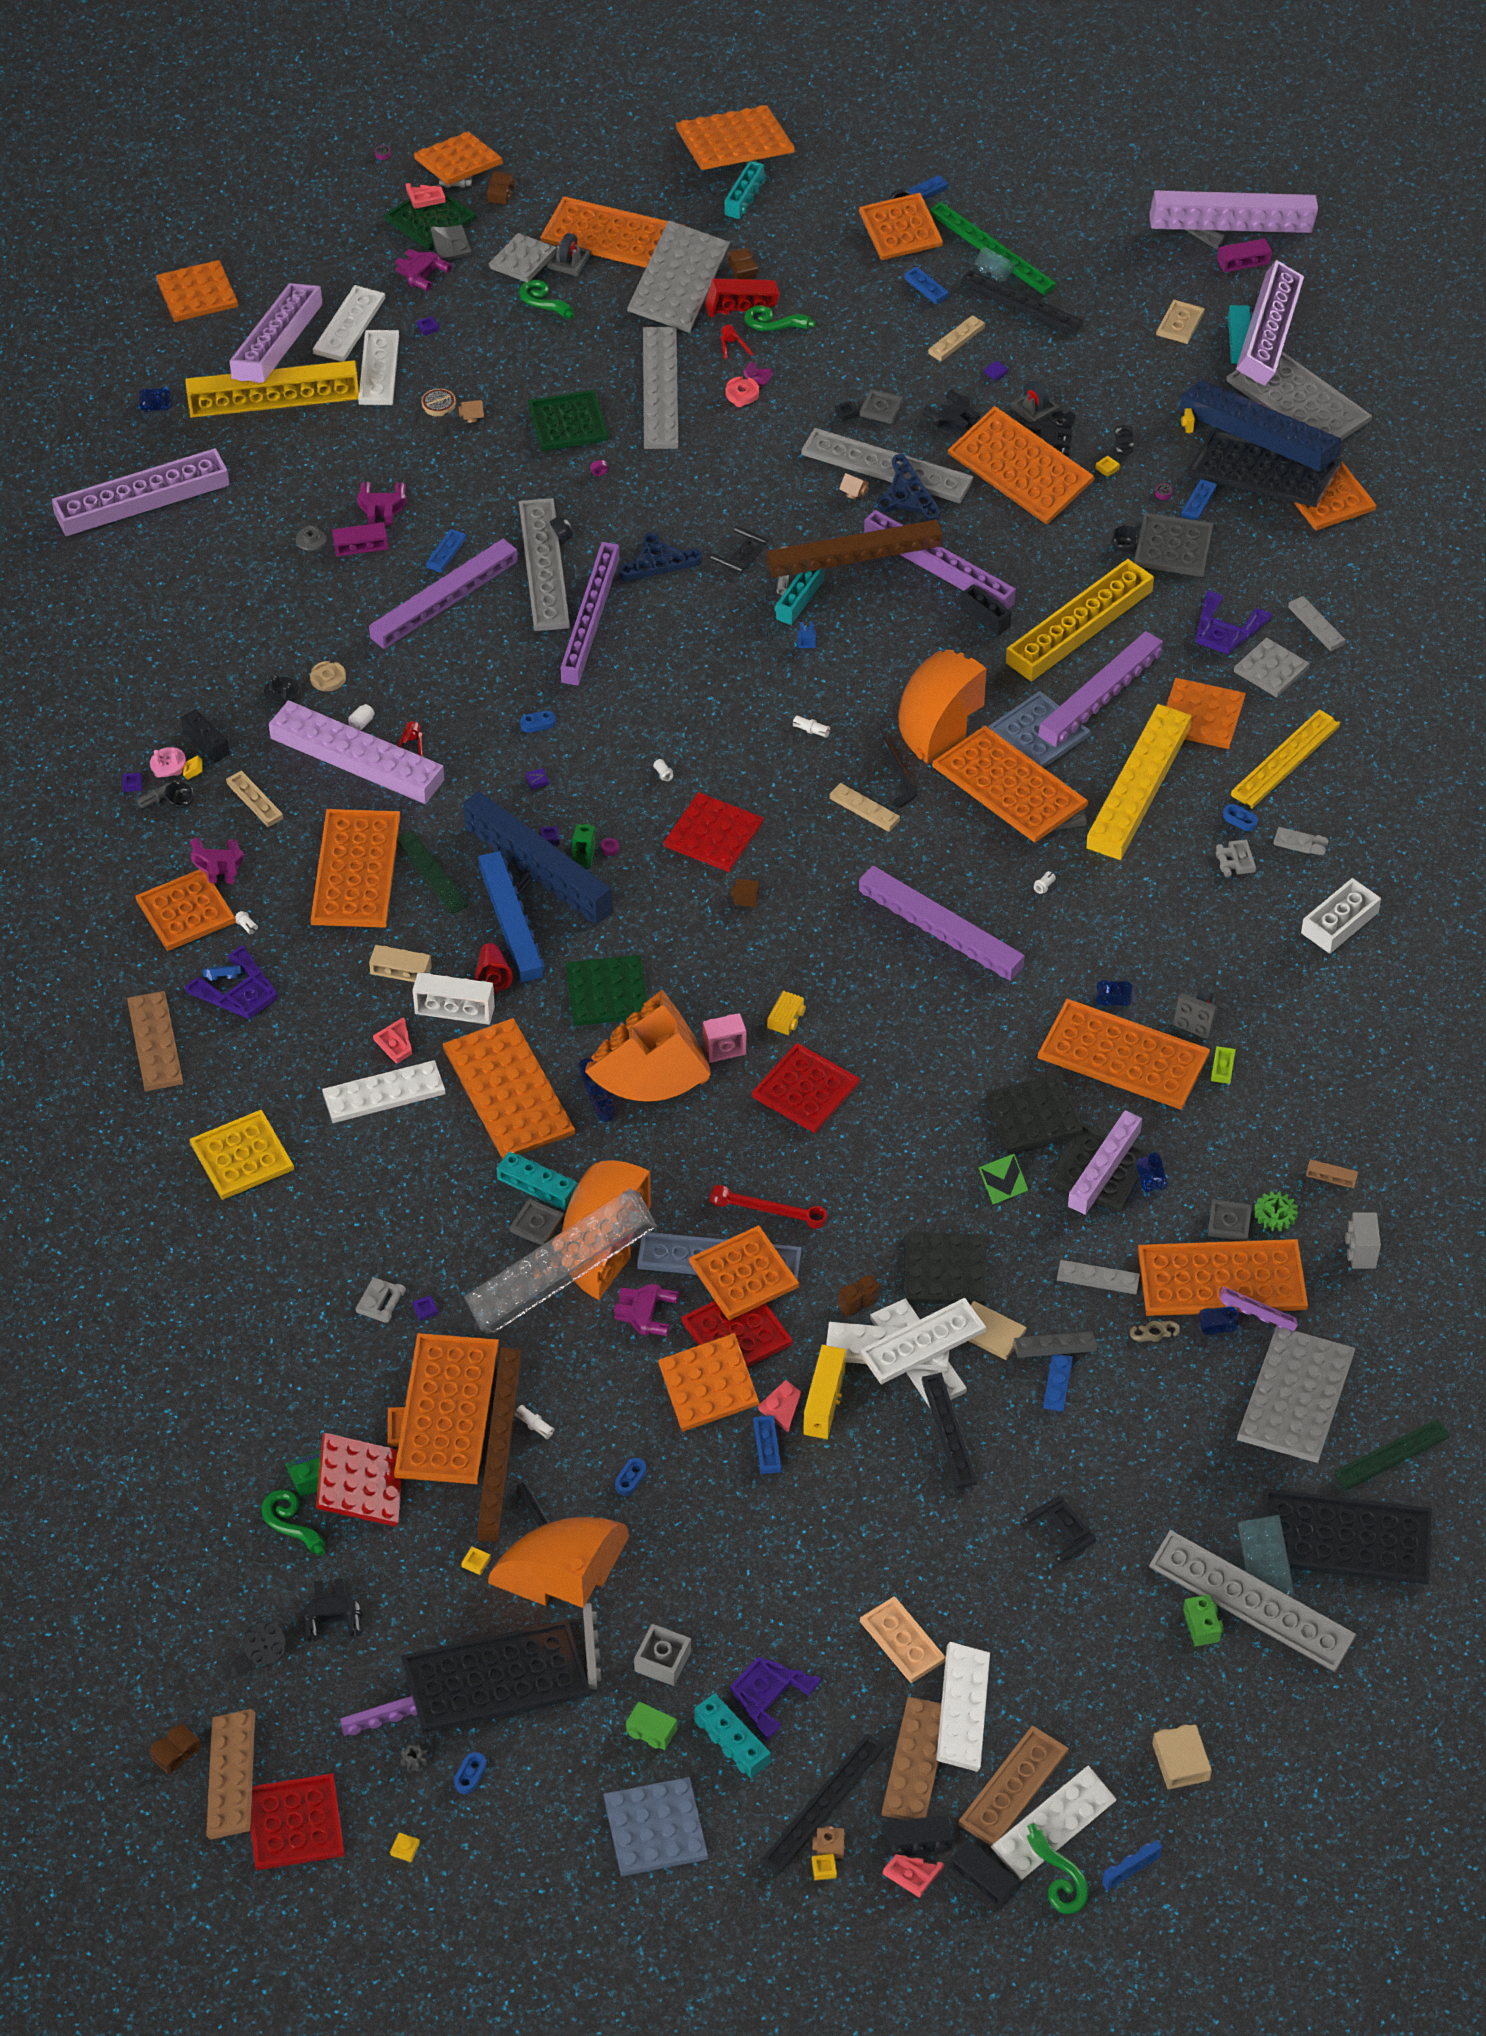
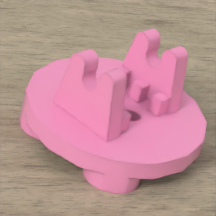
(168, 762)

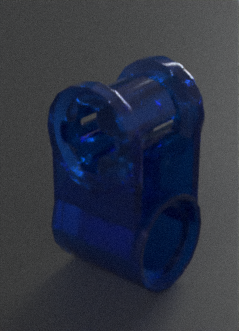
(153, 399)
(1116, 993)
(1151, 1171)
(1217, 1320)

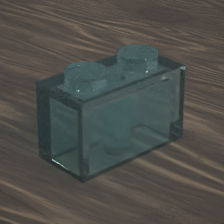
(994, 264)

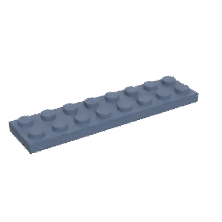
(672, 1252)

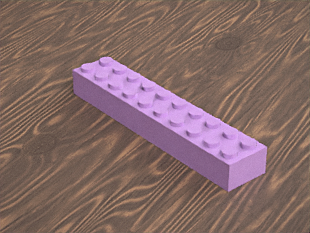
(1233, 211)
(1270, 323)
(276, 332)
(140, 492)
(356, 752)

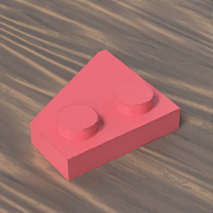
(425, 195)
(395, 1041)
(782, 1404)

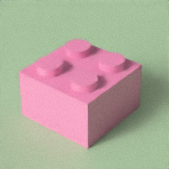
(724, 1038)

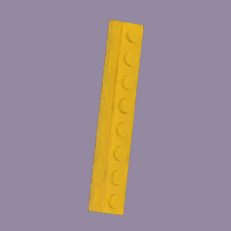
(1285, 759)

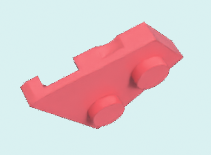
(912, 1873)

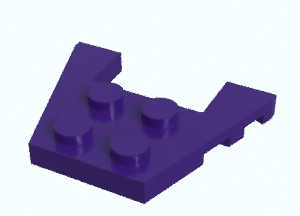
(762, 1685)

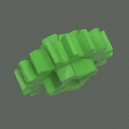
(1285, 1213)

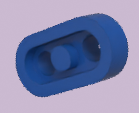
(538, 721)
(1240, 817)
(229, 971)
(630, 1478)
(469, 1774)

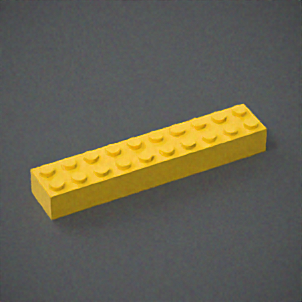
(281, 389)
(1079, 620)
(1138, 782)

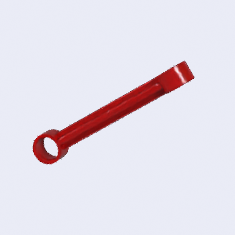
(722, 1196)

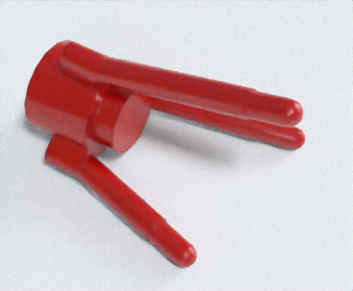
(730, 335)
(412, 732)

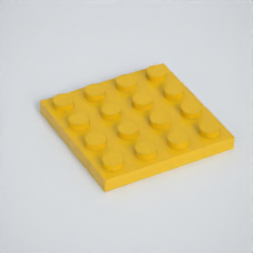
(241, 1154)

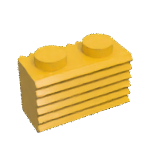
(786, 1012)

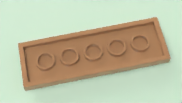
(155, 1041)
(914, 1761)
(231, 1774)
(1013, 1786)

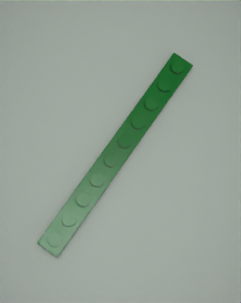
(979, 239)

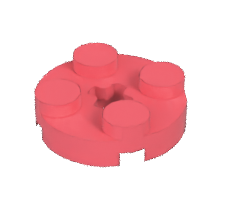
(749, 387)

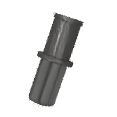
(152, 797)

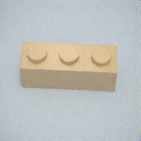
(398, 963)

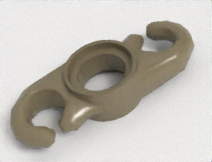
(1147, 1336)

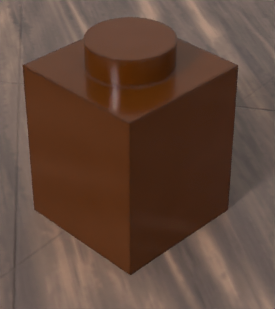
(745, 892)

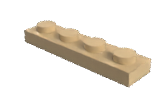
(956, 338)
(254, 799)
(864, 807)

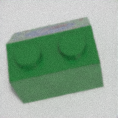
(305, 1473)

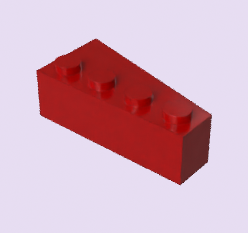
(740, 295)

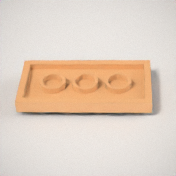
(902, 1639)

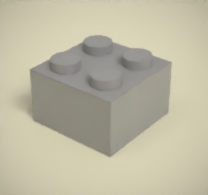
(1363, 1240)
(662, 1654)

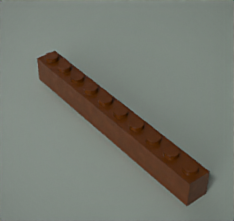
(854, 548)
(499, 1445)

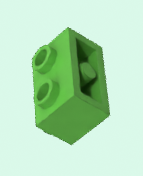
(1203, 1620)
(651, 1726)

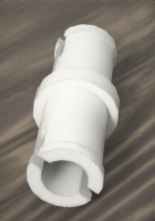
(811, 726)
(534, 1422)

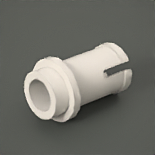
(666, 773)
(1042, 885)
(242, 918)

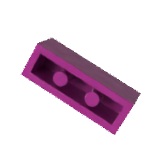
(1244, 255)
(360, 539)

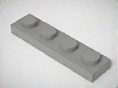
(1316, 623)
(1098, 1277)
(592, 1654)

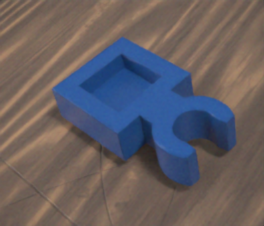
(807, 636)

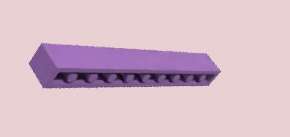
(948, 565)
(443, 593)
(589, 613)
(1100, 689)
(941, 923)

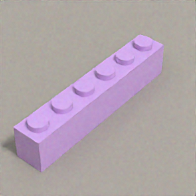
(1105, 1162)

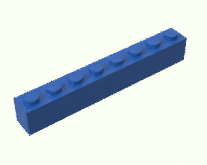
(510, 917)

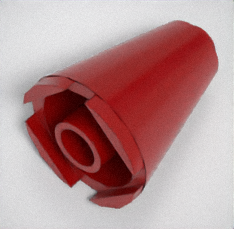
(493, 968)

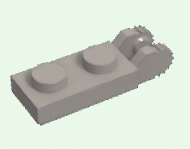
(1300, 841)

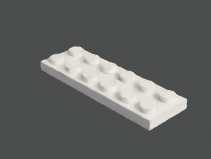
(349, 323)
(378, 367)
(383, 1091)
(900, 1316)
(856, 1337)
(922, 1341)
(963, 1706)
(1059, 1819)

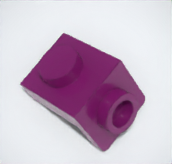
(761, 376)

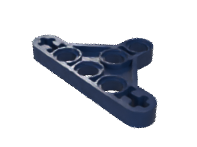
(912, 498)
(666, 556)

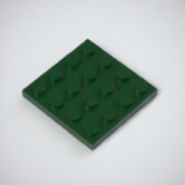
(418, 221)
(567, 420)
(605, 989)

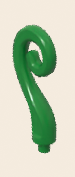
(555, 305)
(763, 323)
(307, 1535)
(1041, 1847)

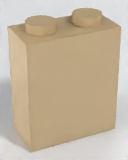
(1181, 1756)

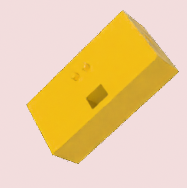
(824, 1392)

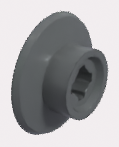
(311, 538)

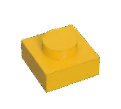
(1188, 420)
(1107, 466)
(192, 767)
(476, 1560)
(405, 1847)
(823, 1866)

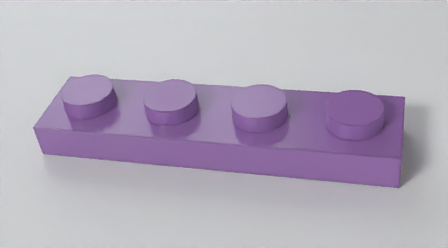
(1251, 1306)
(377, 1716)

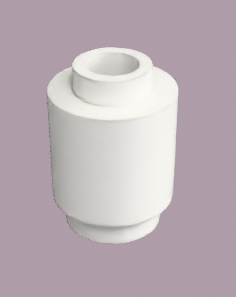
(361, 717)

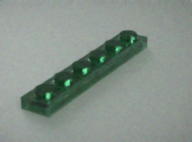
(432, 872)
(1391, 1454)

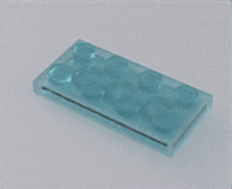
(1266, 1552)

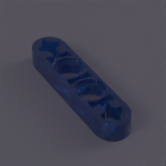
(594, 1090)

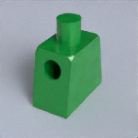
(583, 838)

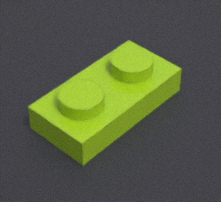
(1223, 1065)

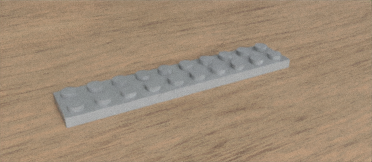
(660, 388)
(878, 463)
(543, 565)
(1253, 1601)

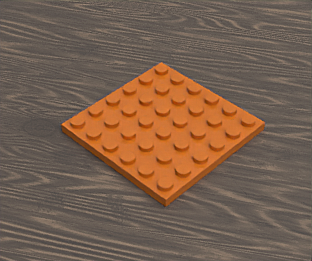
(734, 137)

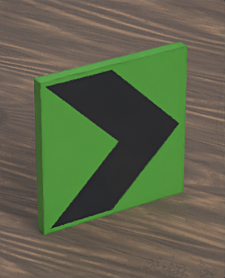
(1003, 1179)

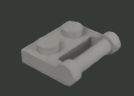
(376, 1295)

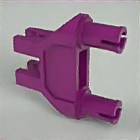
(419, 266)
(381, 503)
(217, 861)
(640, 1308)

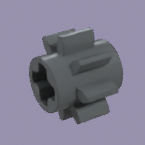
(413, 1752)

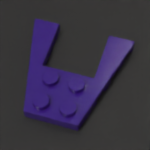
(1222, 635)
(245, 998)

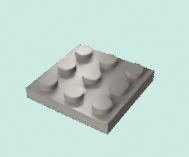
(523, 257)
(1271, 667)

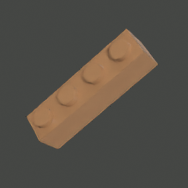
(1332, 1173)

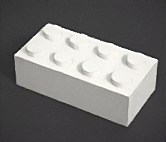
(1341, 915)
(453, 998)

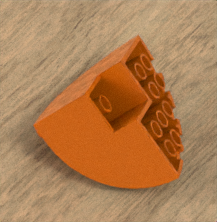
(939, 701)
(650, 1055)
(596, 1188)
(561, 1560)

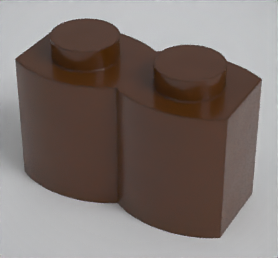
(500, 188)
(742, 263)
(858, 1295)
(175, 1748)

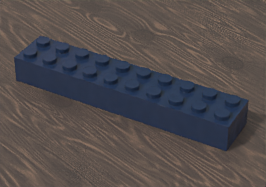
(1261, 425)
(535, 854)

